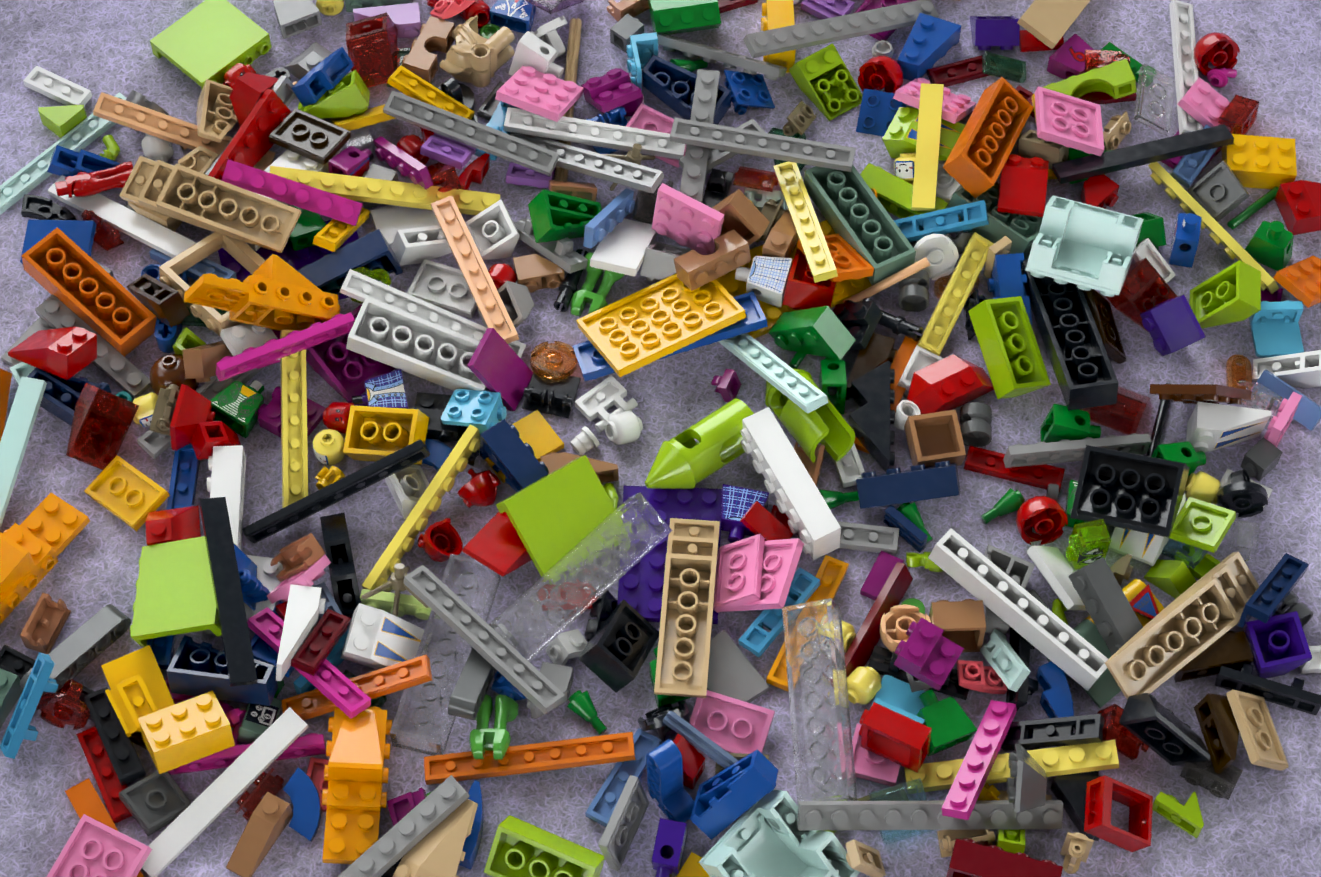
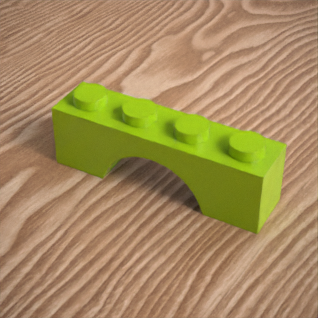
(1112, 79)

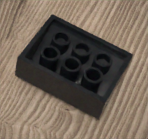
(1129, 490)

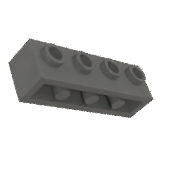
(1106, 603)

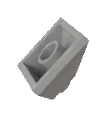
(307, 60)
(659, 261)
(516, 301)

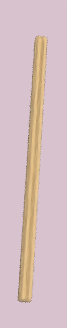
(570, 75)

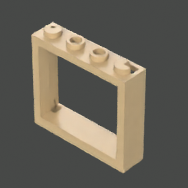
(171, 269)

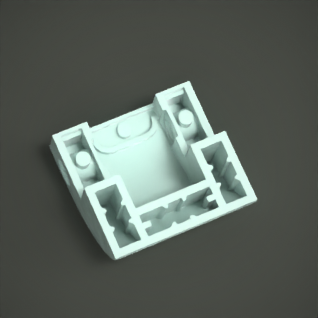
(1084, 246)
(770, 845)

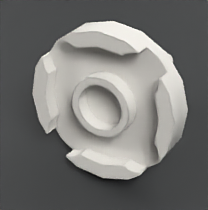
(550, 36)
(940, 253)

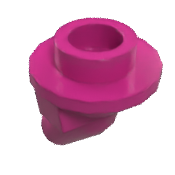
(1220, 77)
(235, 719)

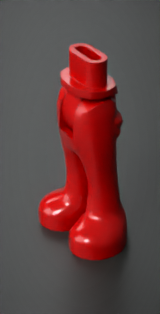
(91, 183)

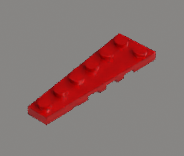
(252, 138)

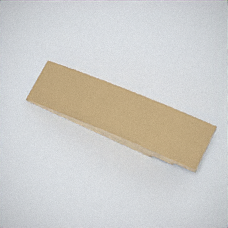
(1051, 18)
(210, 203)
(687, 608)
(1184, 628)

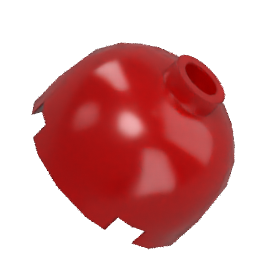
(1218, 50)
(881, 73)
(1044, 516)

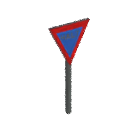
(1145, 604)

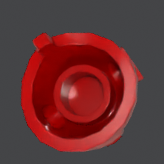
(480, 489)
(441, 541)

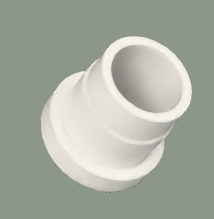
(905, 409)
(584, 441)

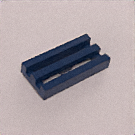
(907, 529)

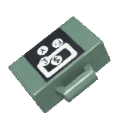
(258, 720)

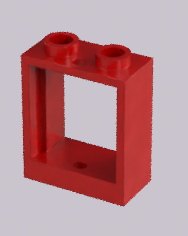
(895, 736)
(1098, 813)

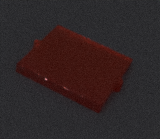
(755, 179)

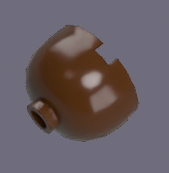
(169, 371)

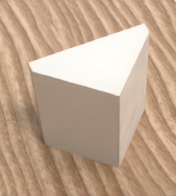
(494, 232)
(407, 487)

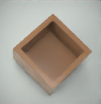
(742, 217)
(935, 438)
(961, 622)

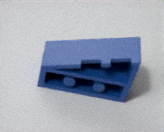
(926, 45)
(1008, 279)
(732, 793)

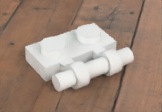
(601, 398)

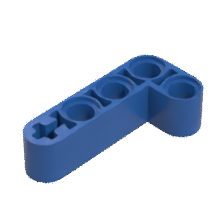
(164, 340)
(666, 781)

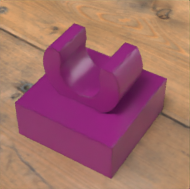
(727, 385)

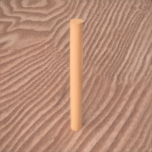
(891, 280)

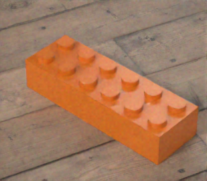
(988, 137)
(89, 291)

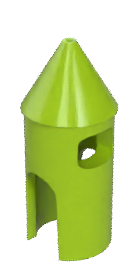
(819, 426)
(685, 462)

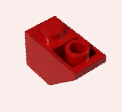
(1100, 191)
(212, 434)
(692, 762)

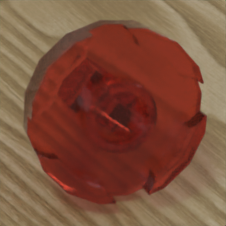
(64, 706)

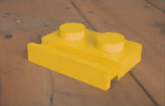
(131, 702)

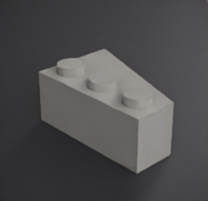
(1014, 567)

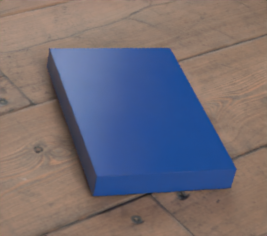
(78, 231)

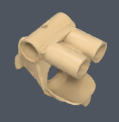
(475, 57)

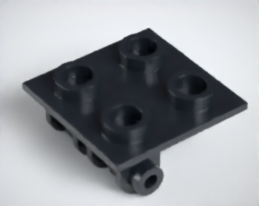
(551, 396)

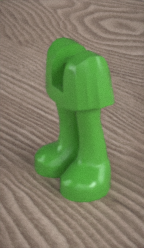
(585, 294)
(494, 738)

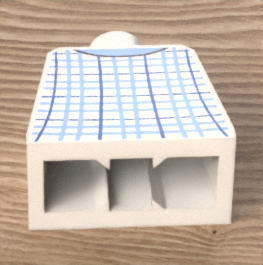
(766, 278)

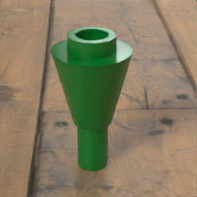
(689, 64)
(836, 498)
(1009, 503)
(912, 513)
(583, 706)

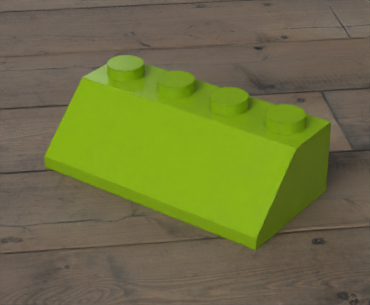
(1009, 347)
(532, 852)

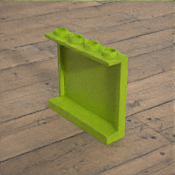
(211, 41)
(558, 511)
(174, 591)

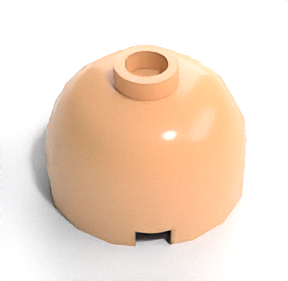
(896, 623)

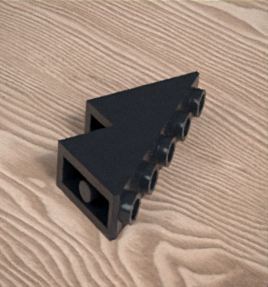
(874, 416)
(342, 565)
(1072, 792)

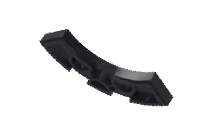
(44, 209)

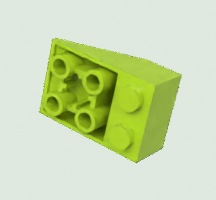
(827, 82)

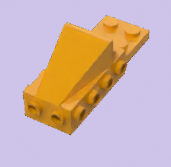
(269, 298)
(33, 547)
(355, 783)

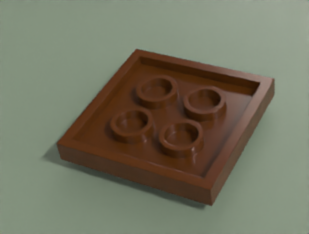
(1200, 392)

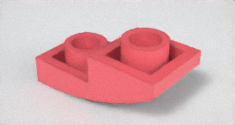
(448, 8)
(979, 678)

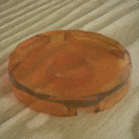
(553, 360)

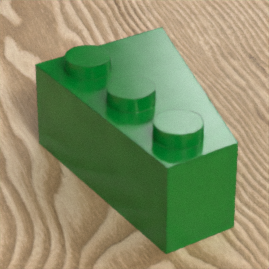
(560, 216)
(812, 332)

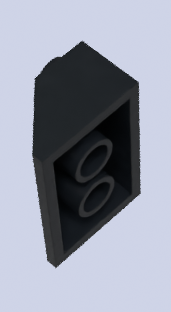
(1162, 731)

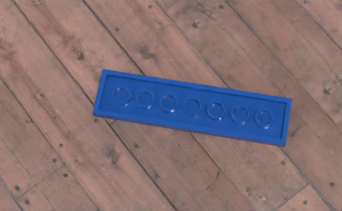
(595, 366)

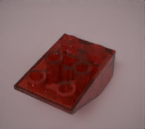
(373, 48)
(1141, 291)
(99, 426)

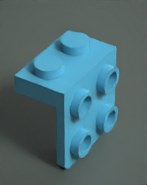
(640, 52)
(1277, 328)
(474, 408)
(899, 698)

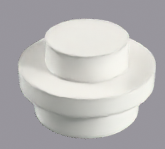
(882, 48)

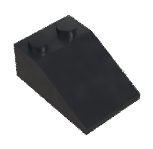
(620, 647)

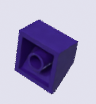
(995, 31)
(1172, 325)
(1277, 645)

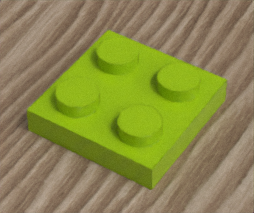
(1202, 524)

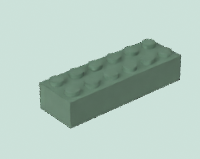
(860, 219)

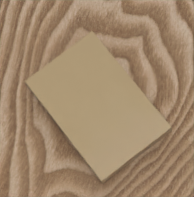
(1257, 730)

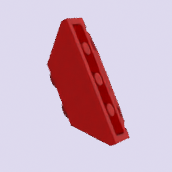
(948, 385)

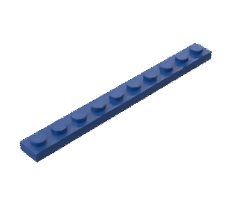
(182, 494)

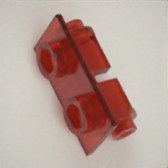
(1101, 58)
(105, 234)
(264, 783)

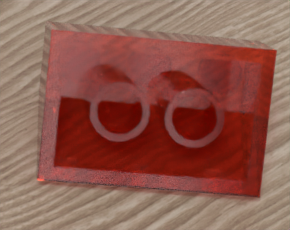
(1124, 415)

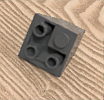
(1028, 781)

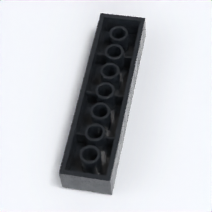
(1072, 342)

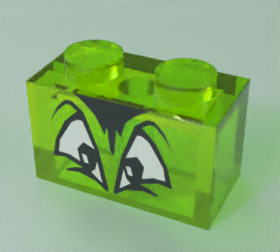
(1088, 543)

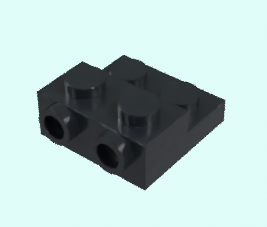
(859, 320)
(434, 406)

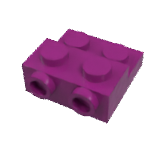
(610, 90)
(270, 415)
(927, 653)

